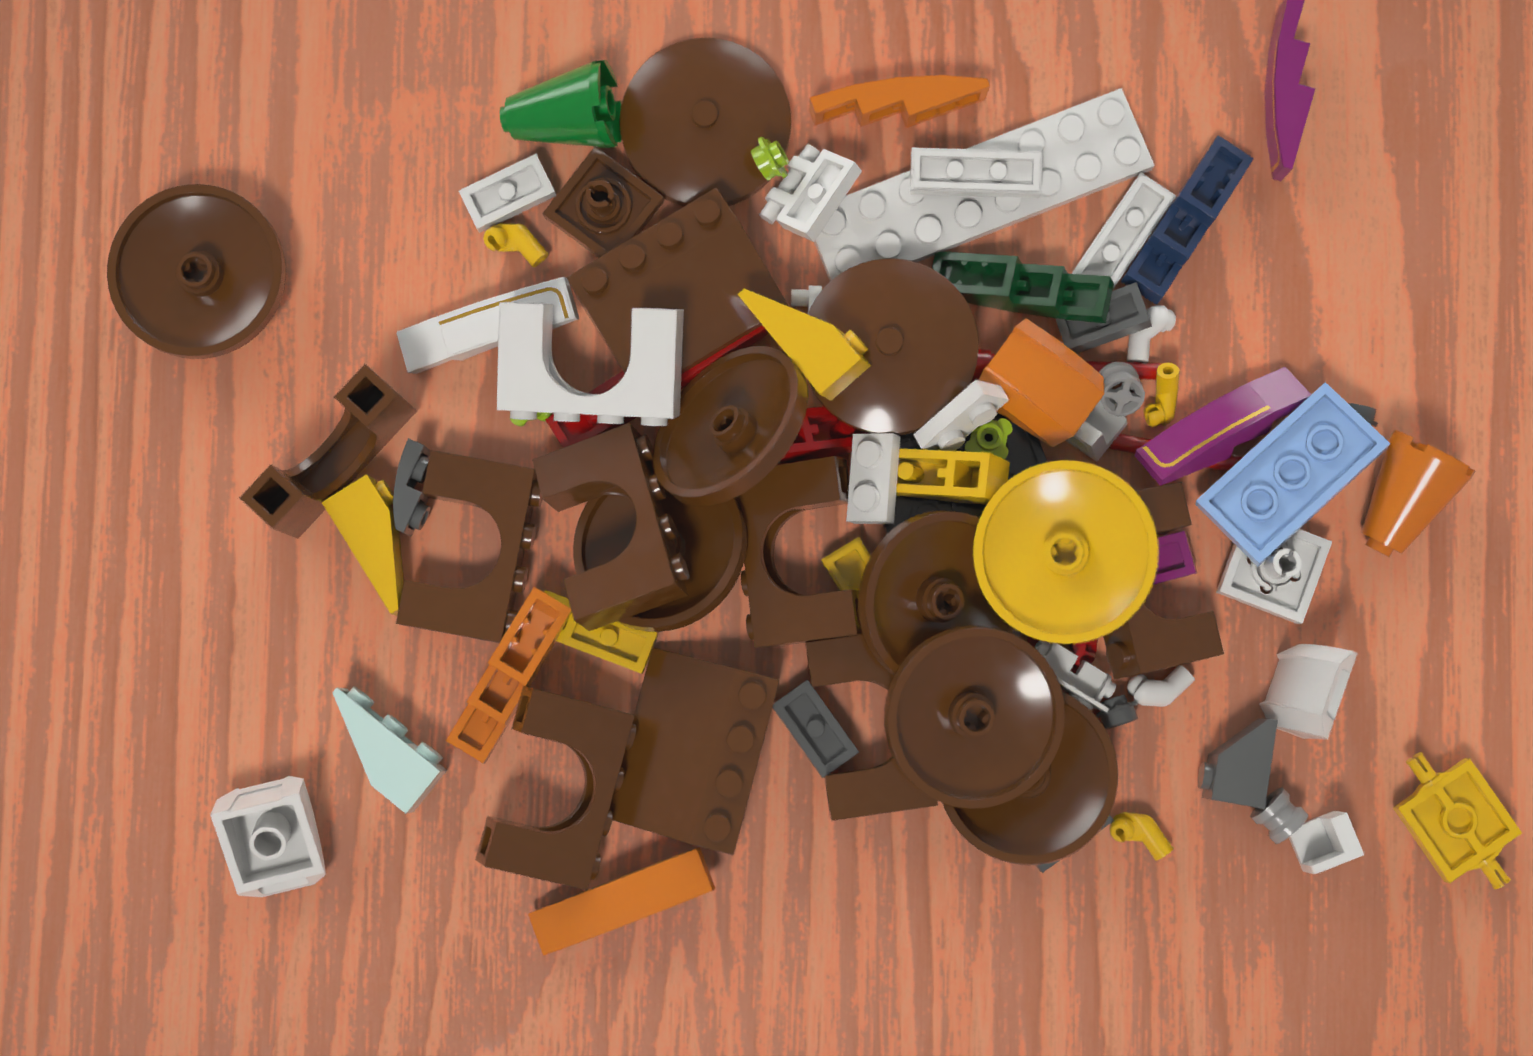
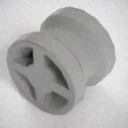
(1126, 398)
(1279, 816)

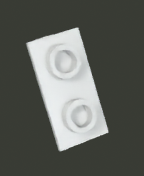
(1088, 682)

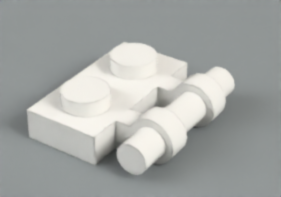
(810, 191)

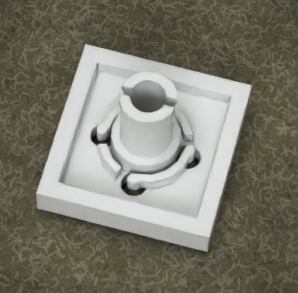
(1298, 558)

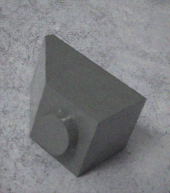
(1241, 766)

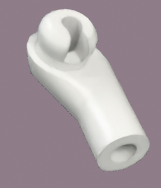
(1139, 342)
(1160, 692)

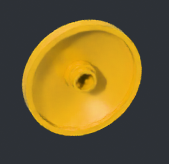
(1066, 552)

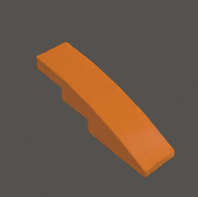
(912, 96)
(509, 669)
(621, 901)

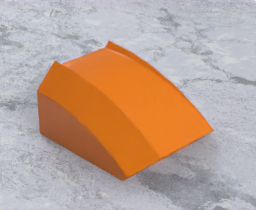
(1045, 384)

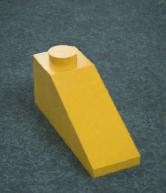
(816, 347)
(950, 475)
(367, 524)

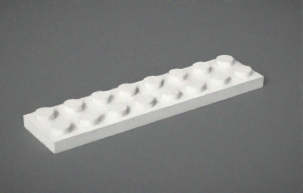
(1081, 154)

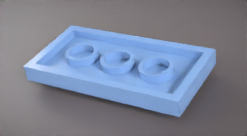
(1292, 474)

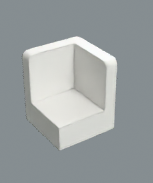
(1098, 432)
(1325, 842)

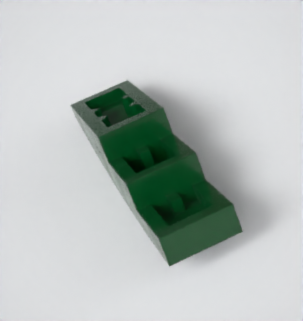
(1026, 288)

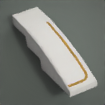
(476, 326)

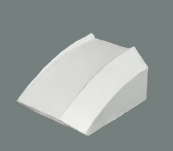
(1308, 689)
(269, 837)

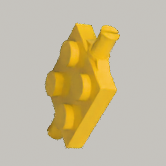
(1457, 820)

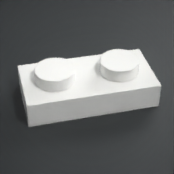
(507, 193)
(961, 416)
(873, 478)

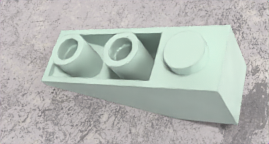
(391, 760)

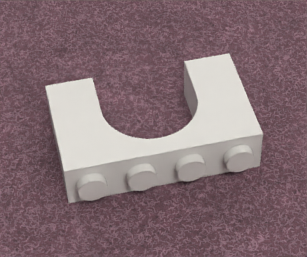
(532, 384)

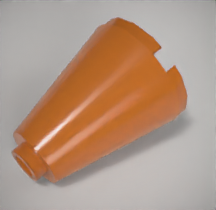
(1410, 492)

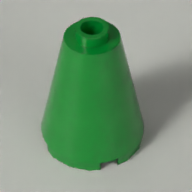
(567, 109)

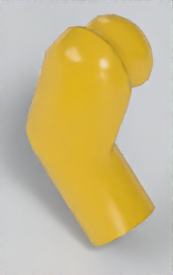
(515, 238)
(1166, 396)
(1143, 829)

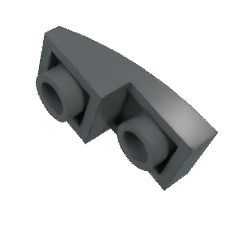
(410, 504)

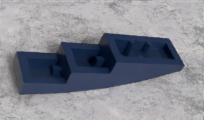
(1187, 219)

